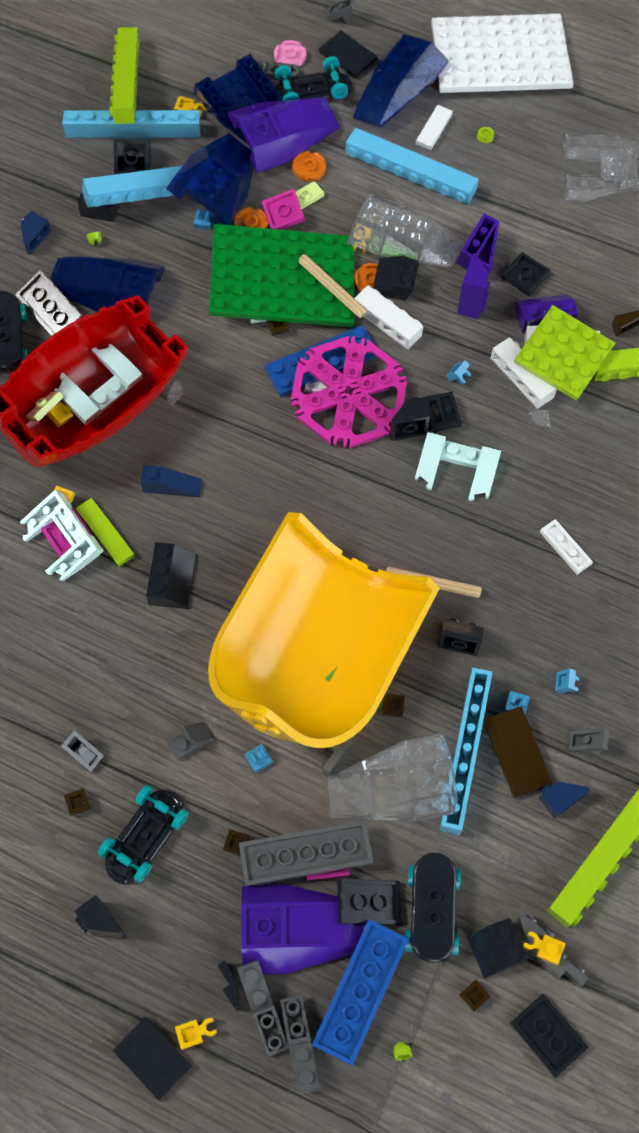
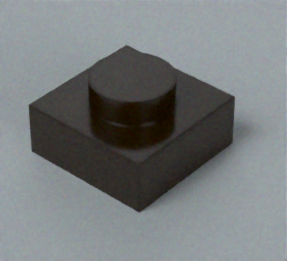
(278, 327)
(393, 705)
(77, 802)
(232, 842)
(474, 995)

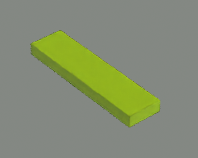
(105, 532)

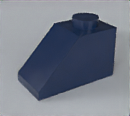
(34, 231)
(562, 796)

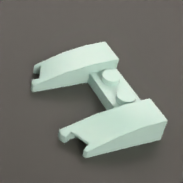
(124, 378)
(438, 449)
(84, 546)

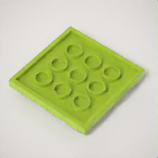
(564, 352)

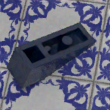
(169, 482)

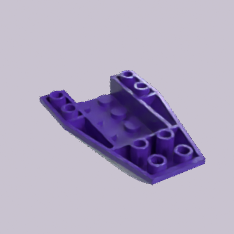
(283, 129)
(293, 928)

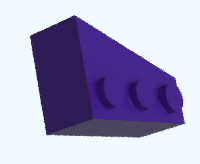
(481, 243)

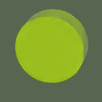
(485, 135)

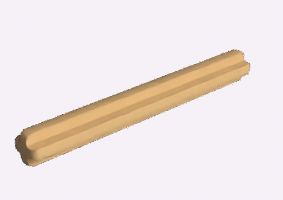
(332, 286)
(445, 584)

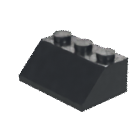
(170, 576)

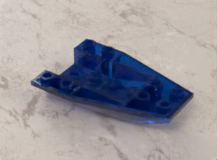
(399, 78)
(104, 280)

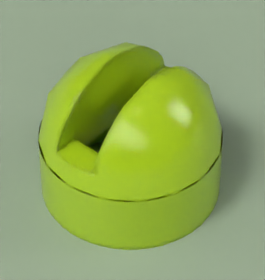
(95, 236)
(402, 1051)

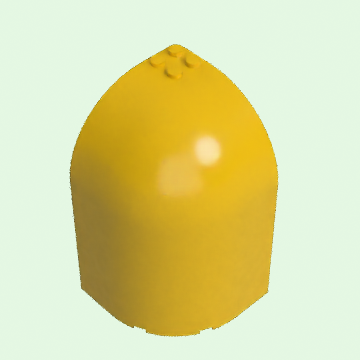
(302, 620)

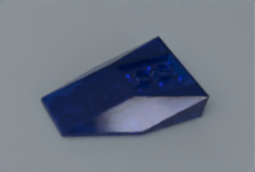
(236, 90)
(216, 178)

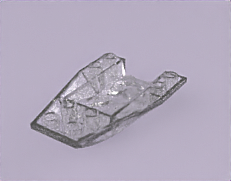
(397, 231)
(397, 784)

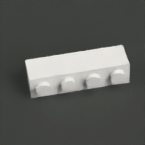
(389, 317)
(530, 385)

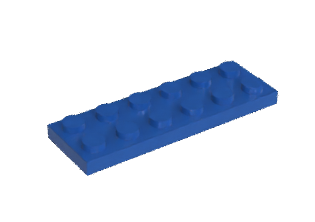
(283, 370)
(360, 992)

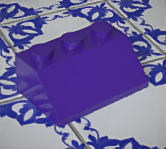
(474, 289)
(532, 311)

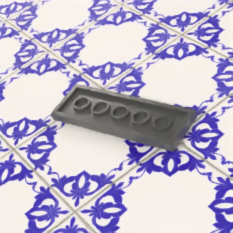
(305, 853)

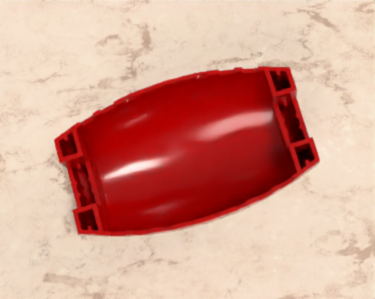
(69, 352)

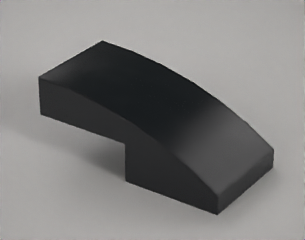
(231, 990)

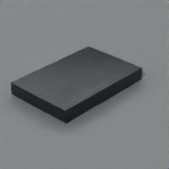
(351, 54)
(368, 900)
(548, 1035)
(152, 1058)

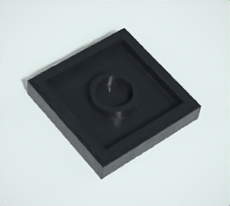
(525, 274)

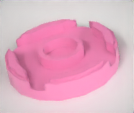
(290, 53)

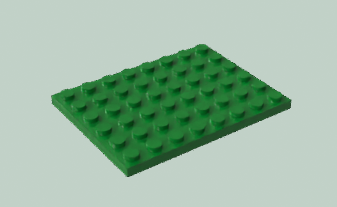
(261, 277)

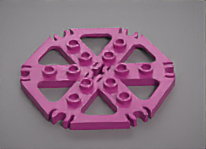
(347, 404)

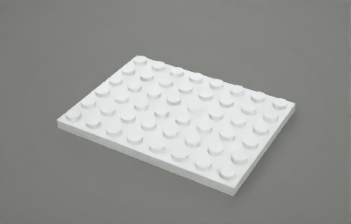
(502, 53)

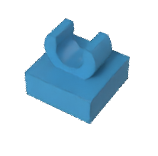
(202, 220)
(458, 371)
(566, 681)
(516, 700)
(258, 758)

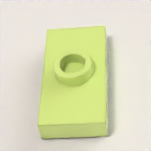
(309, 194)
(43, 406)

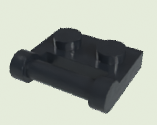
(447, 412)

